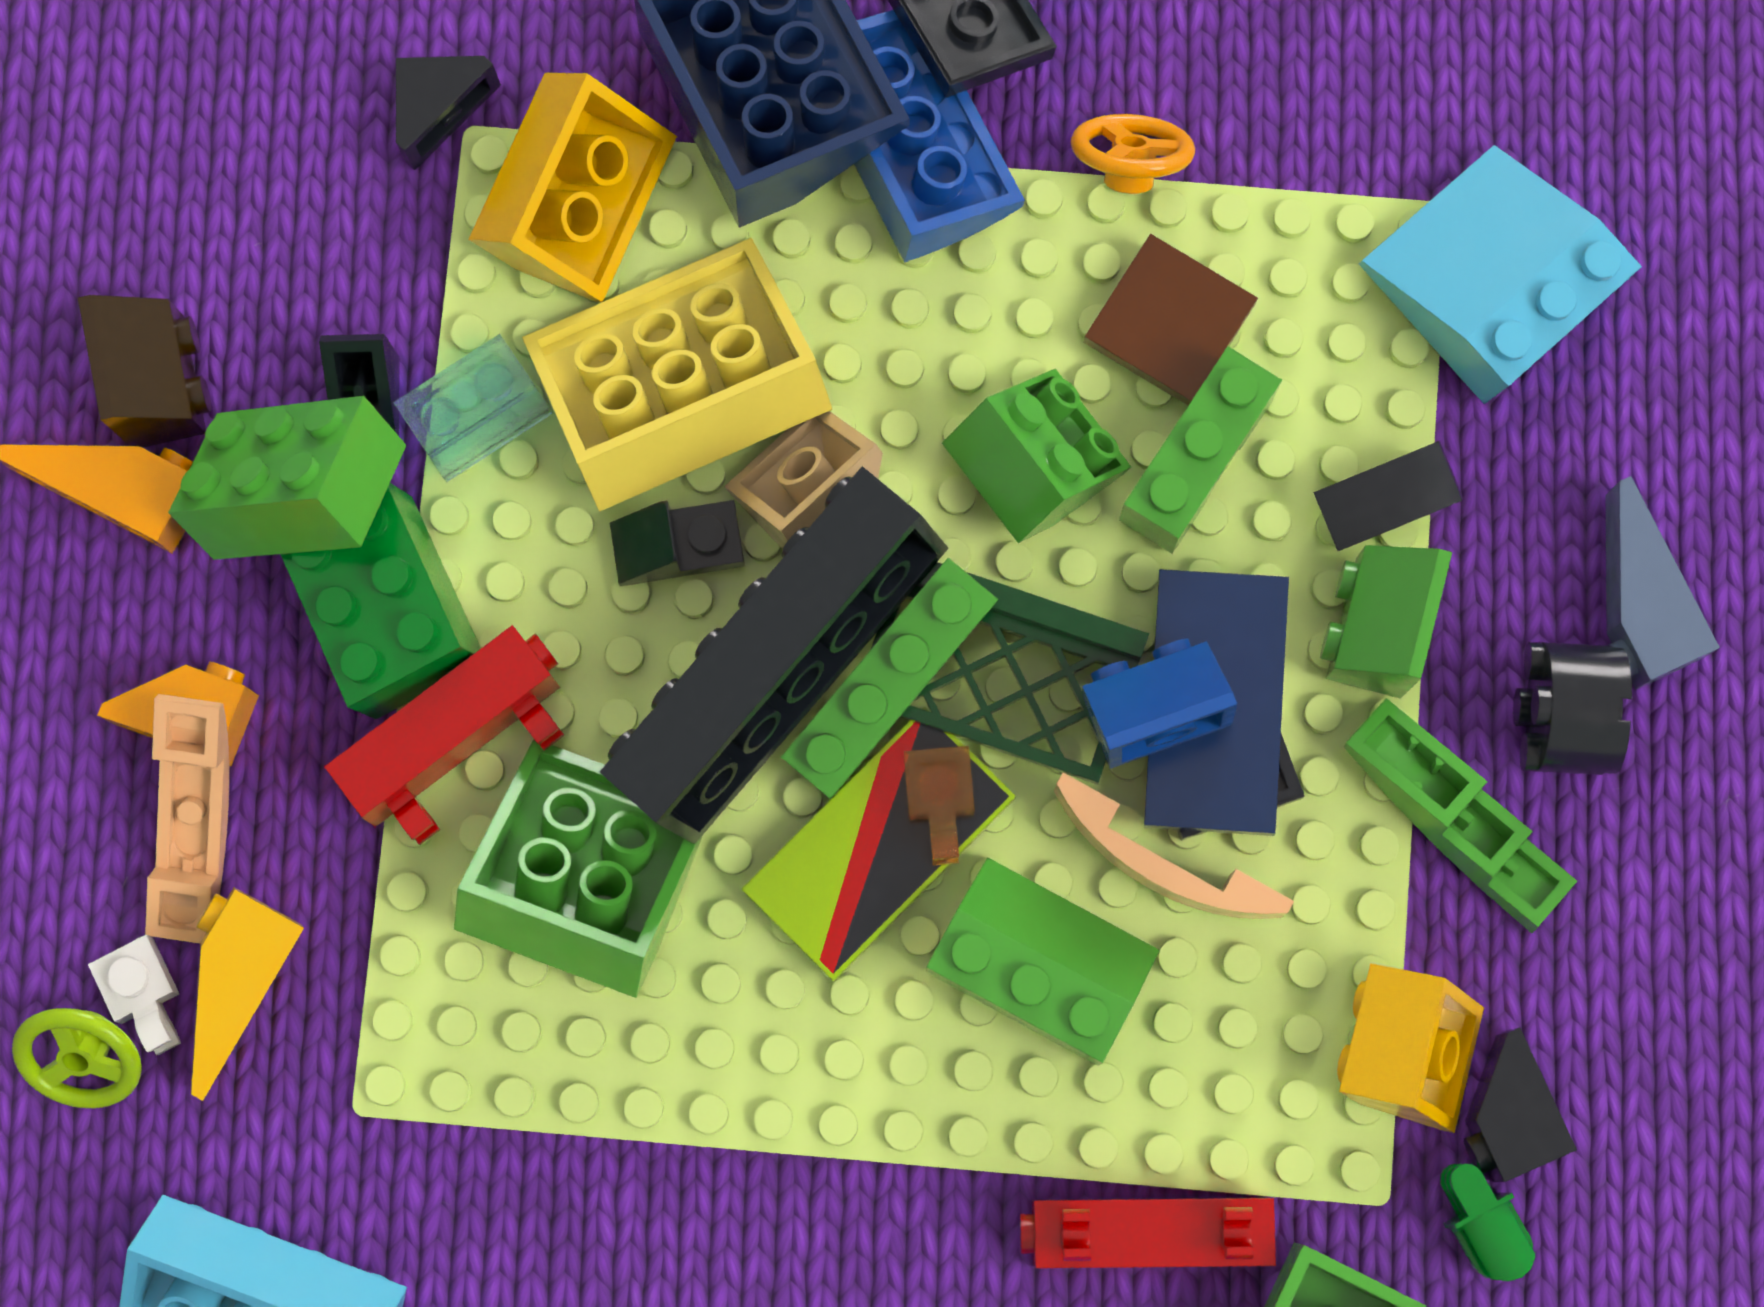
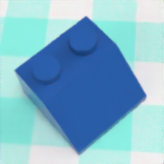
(1158, 702)

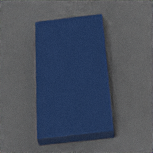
(1231, 774)

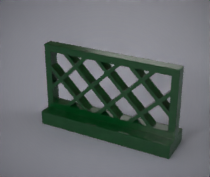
(1039, 622)

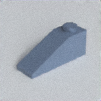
(1647, 595)

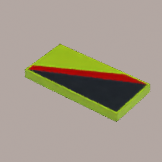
(864, 857)

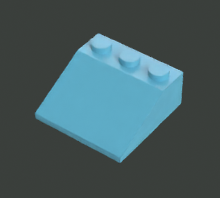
(1498, 270)

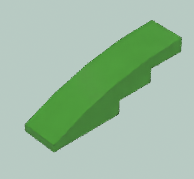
(1457, 816)

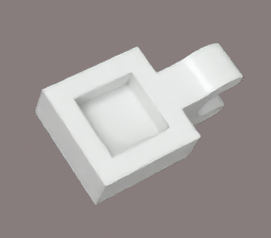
(135, 986)

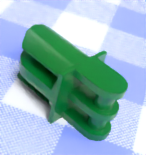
(1486, 1225)

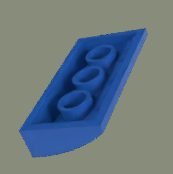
(943, 170)

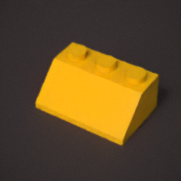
(573, 185)

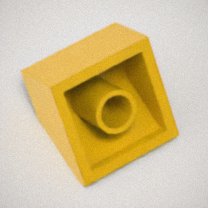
(1410, 1046)

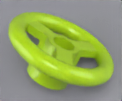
(83, 1050)

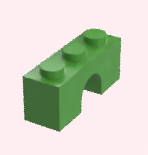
(1199, 449)

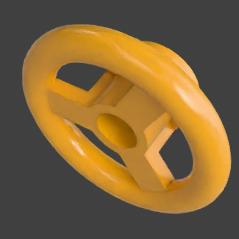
(1133, 157)

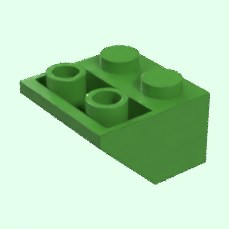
(1035, 453)

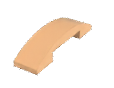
(191, 815)
(1239, 897)

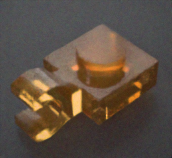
(940, 790)

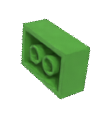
(288, 478)

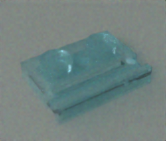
(473, 408)

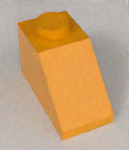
(217, 684)

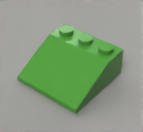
(574, 873)

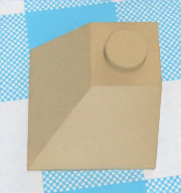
(796, 472)

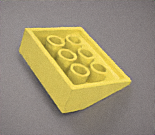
(677, 373)

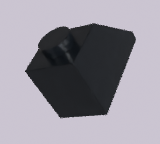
(1514, 1114)

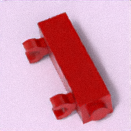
(445, 727)
(1150, 1233)

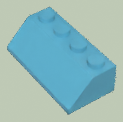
(210, 1261)

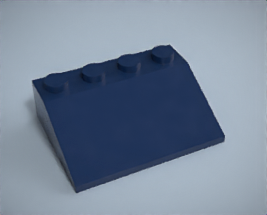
(772, 93)

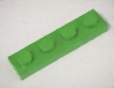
(889, 678)

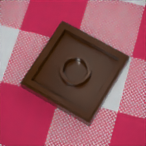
(1170, 319)

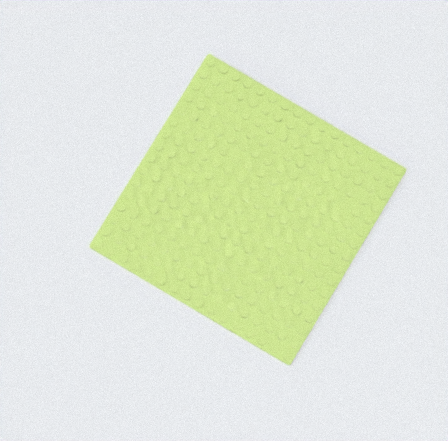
(736, 1030)

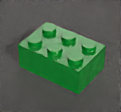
(384, 610)

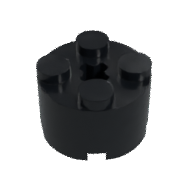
(1573, 708)

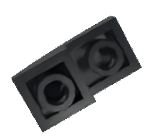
(1388, 496)

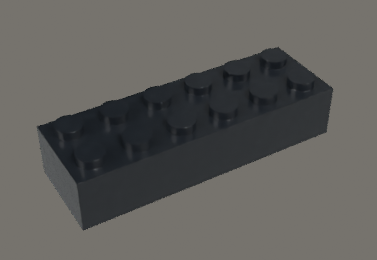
(774, 656)

